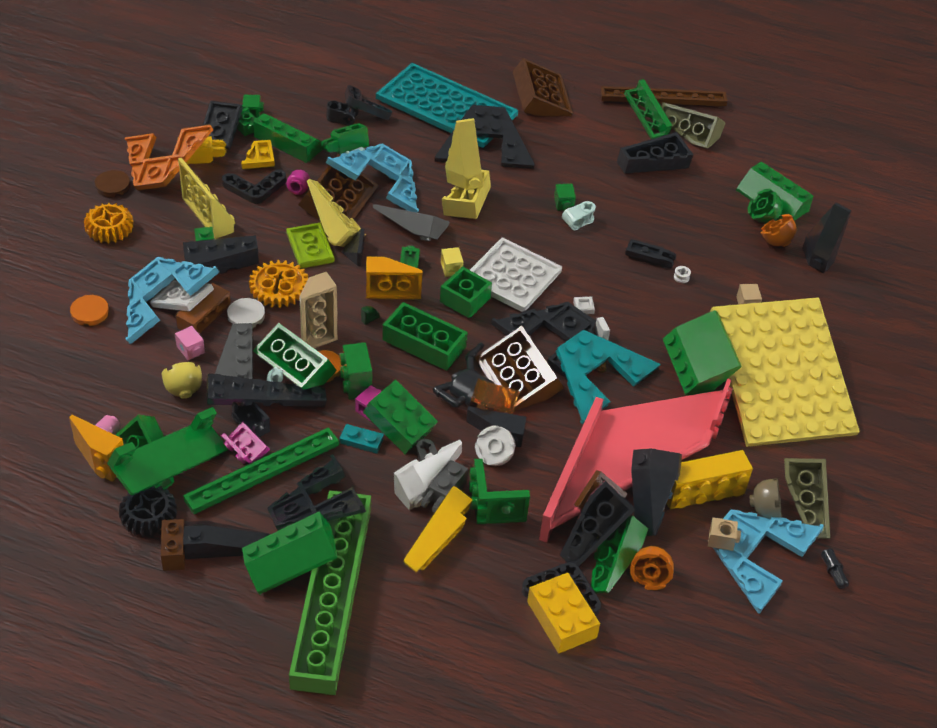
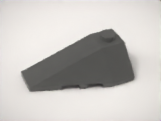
(417, 223)

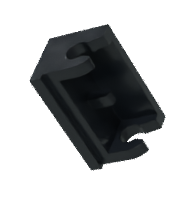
(252, 416)

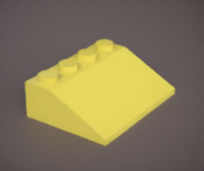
(204, 203)

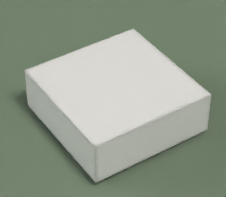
(584, 304)
(601, 328)

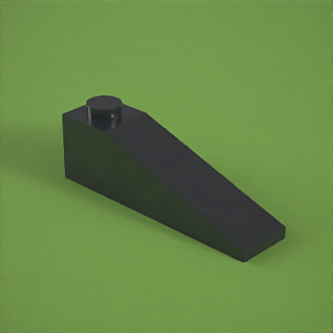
(825, 238)
(652, 483)
(597, 521)
(216, 539)

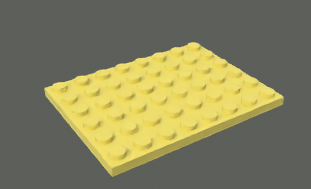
(788, 373)

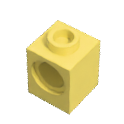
(451, 261)

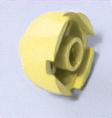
(182, 379)

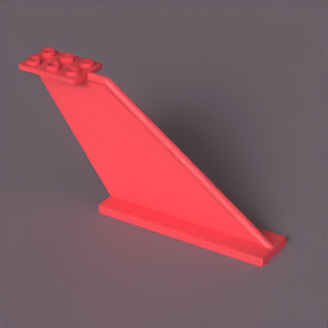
(611, 435)

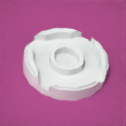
(246, 311)
(495, 446)

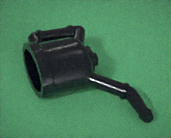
(462, 382)

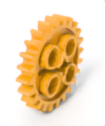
(266, 280)

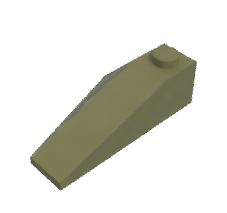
(694, 126)

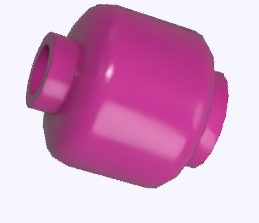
(297, 182)

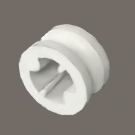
(682, 278)

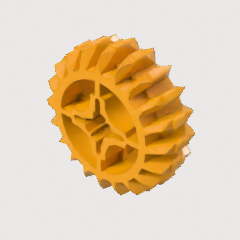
(108, 223)

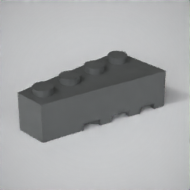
(238, 352)

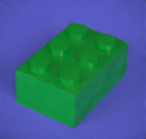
(400, 416)

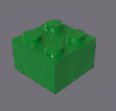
(465, 292)
(355, 369)

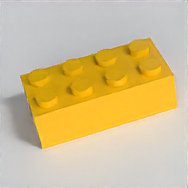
(711, 479)

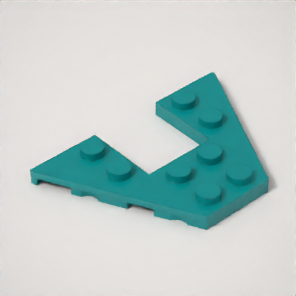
(586, 353)

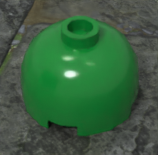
(765, 206)

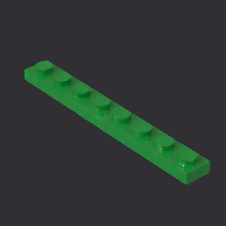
(260, 470)

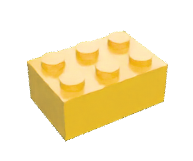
(563, 612)

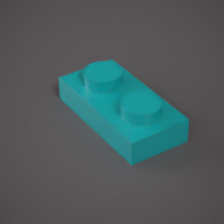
(361, 438)

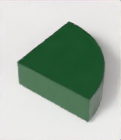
(369, 314)

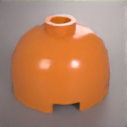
(780, 231)
(652, 567)

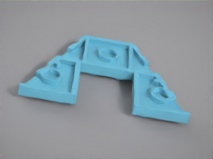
(388, 162)
(153, 279)
(752, 579)

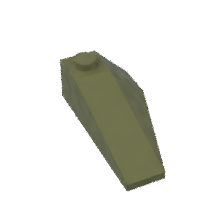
(809, 491)

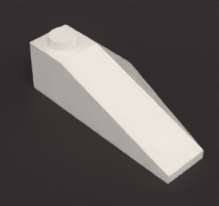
(414, 478)

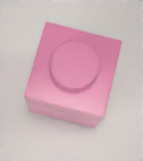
(190, 343)

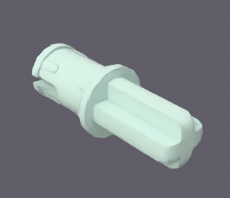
(275, 375)

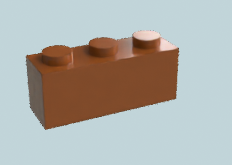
(205, 311)

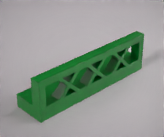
(652, 107)

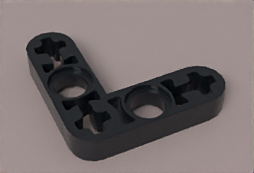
(354, 98)
(254, 193)
(578, 578)

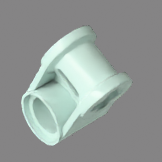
(579, 215)

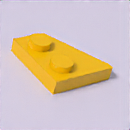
(259, 155)

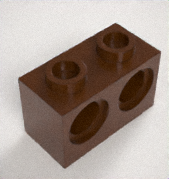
(172, 545)

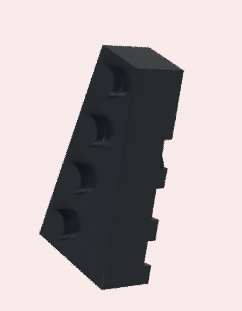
(657, 154)
(223, 253)

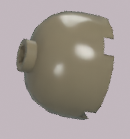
(767, 499)

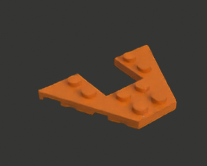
(159, 171)

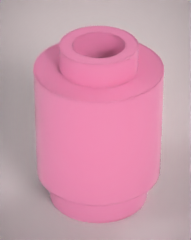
(109, 424)

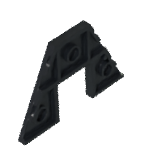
(495, 123)
(561, 319)
(298, 505)

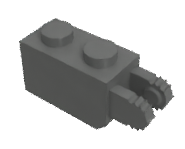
(451, 475)

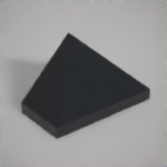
(354, 249)

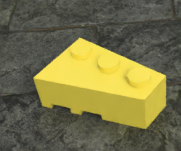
(466, 202)

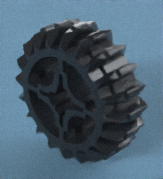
(146, 510)

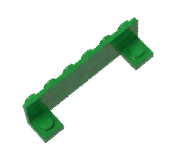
(167, 456)

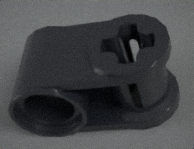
(340, 113)

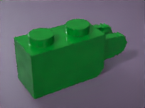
(346, 139)

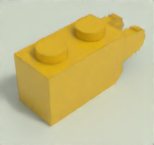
(208, 150)

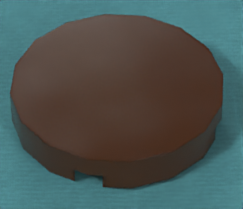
(112, 183)

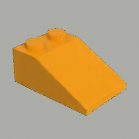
(392, 279)
(95, 445)

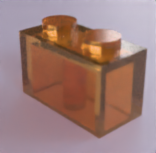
(494, 396)

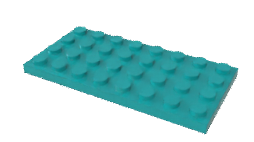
(435, 98)

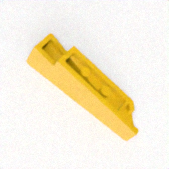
(440, 530)

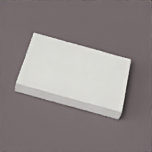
(177, 298)

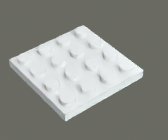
(516, 273)

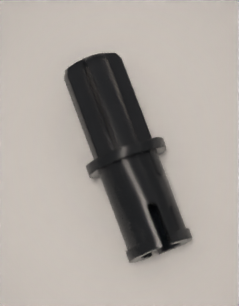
(834, 568)

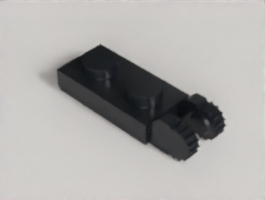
(650, 253)

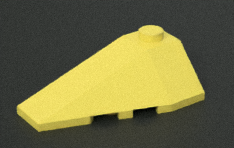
(463, 162)
(335, 224)

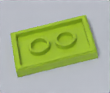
(310, 245)

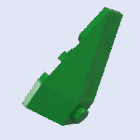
(140, 432)
(616, 554)

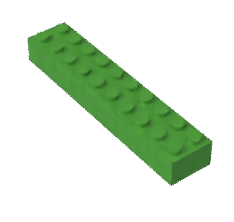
(329, 607)

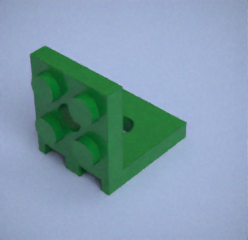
(496, 505)

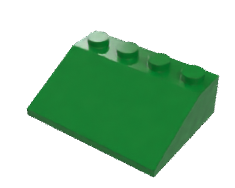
(702, 354)

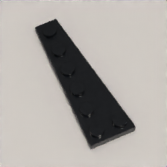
(230, 389)

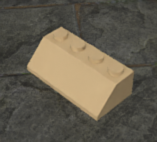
(319, 310)

